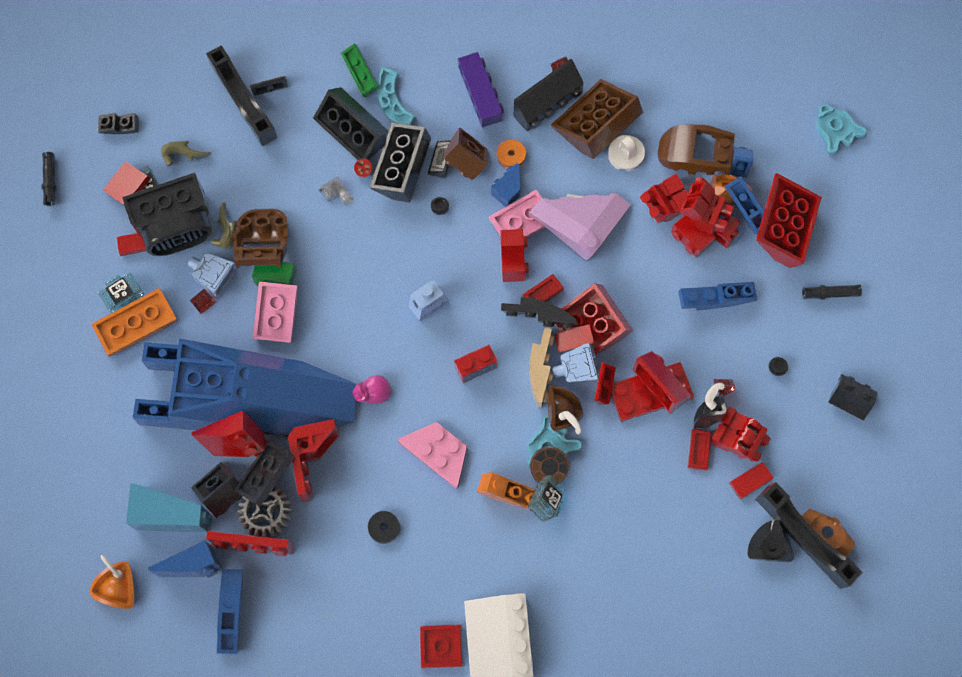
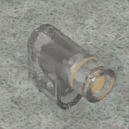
(334, 189)

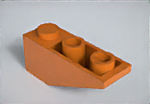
(505, 490)

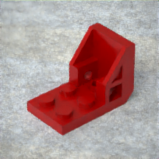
(318, 439)

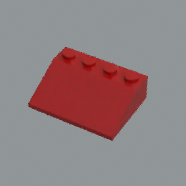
(788, 221)

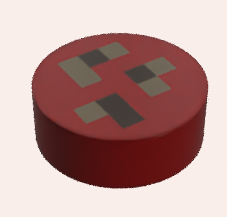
(363, 167)

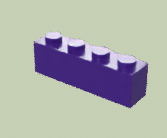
(480, 89)

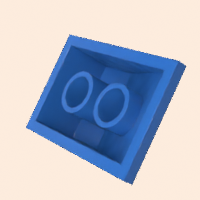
(193, 562)

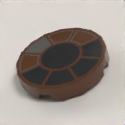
(549, 462)

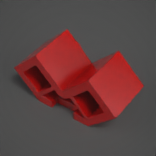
(512, 255)

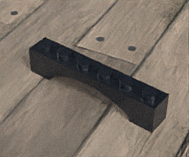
(241, 96)
(833, 564)

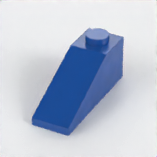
(746, 203)

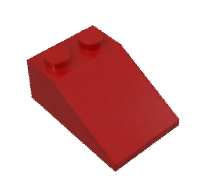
(232, 436)

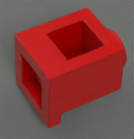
(729, 233)

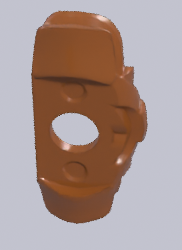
(840, 540)

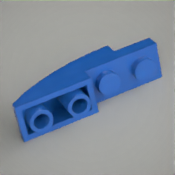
(717, 297)
(229, 611)

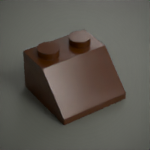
(466, 154)

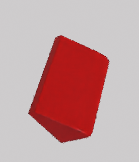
(605, 384)

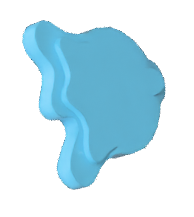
(837, 127)
(549, 437)

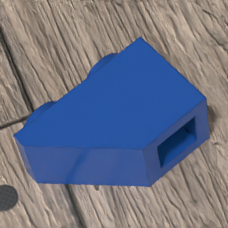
(508, 187)

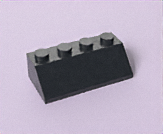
(548, 95)
(350, 124)
(401, 162)

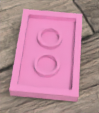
(517, 216)
(275, 312)

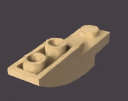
(540, 373)

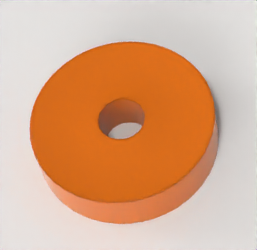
(511, 146)

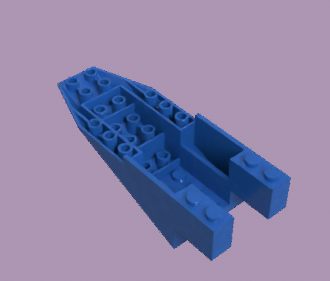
(222, 381)

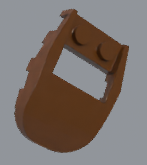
(678, 145)
(260, 227)

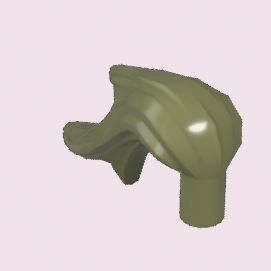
(180, 147)
(228, 228)

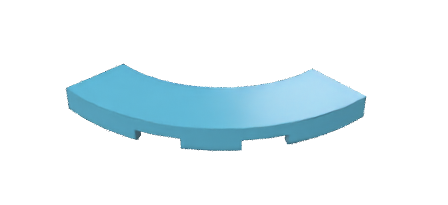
(388, 100)

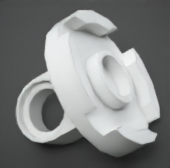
(626, 153)

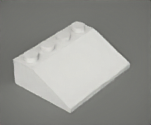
(498, 636)

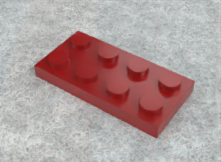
(634, 398)
(243, 542)

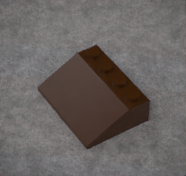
(598, 118)

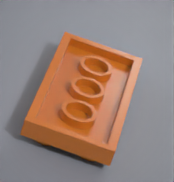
(134, 322)

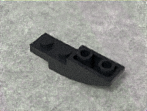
(547, 312)

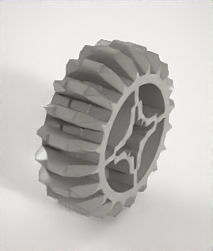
(258, 515)

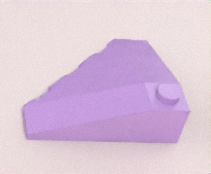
(581, 221)

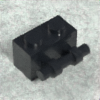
(853, 397)

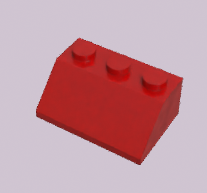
(661, 381)

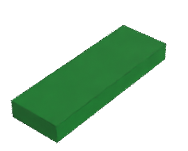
(359, 70)

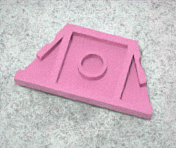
(437, 450)

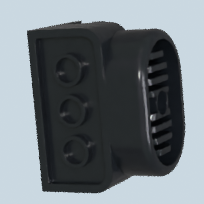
(170, 215)

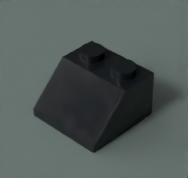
(217, 490)

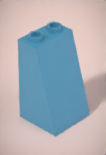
(162, 512)

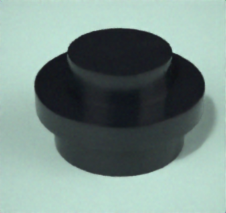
(439, 206)
(778, 366)

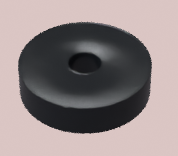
(390, 533)

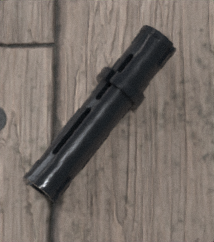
(48, 185)
(831, 291)

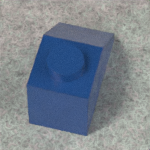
(741, 161)

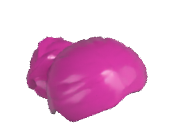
(373, 390)

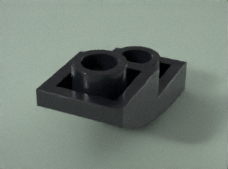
(117, 124)

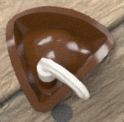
(564, 409)

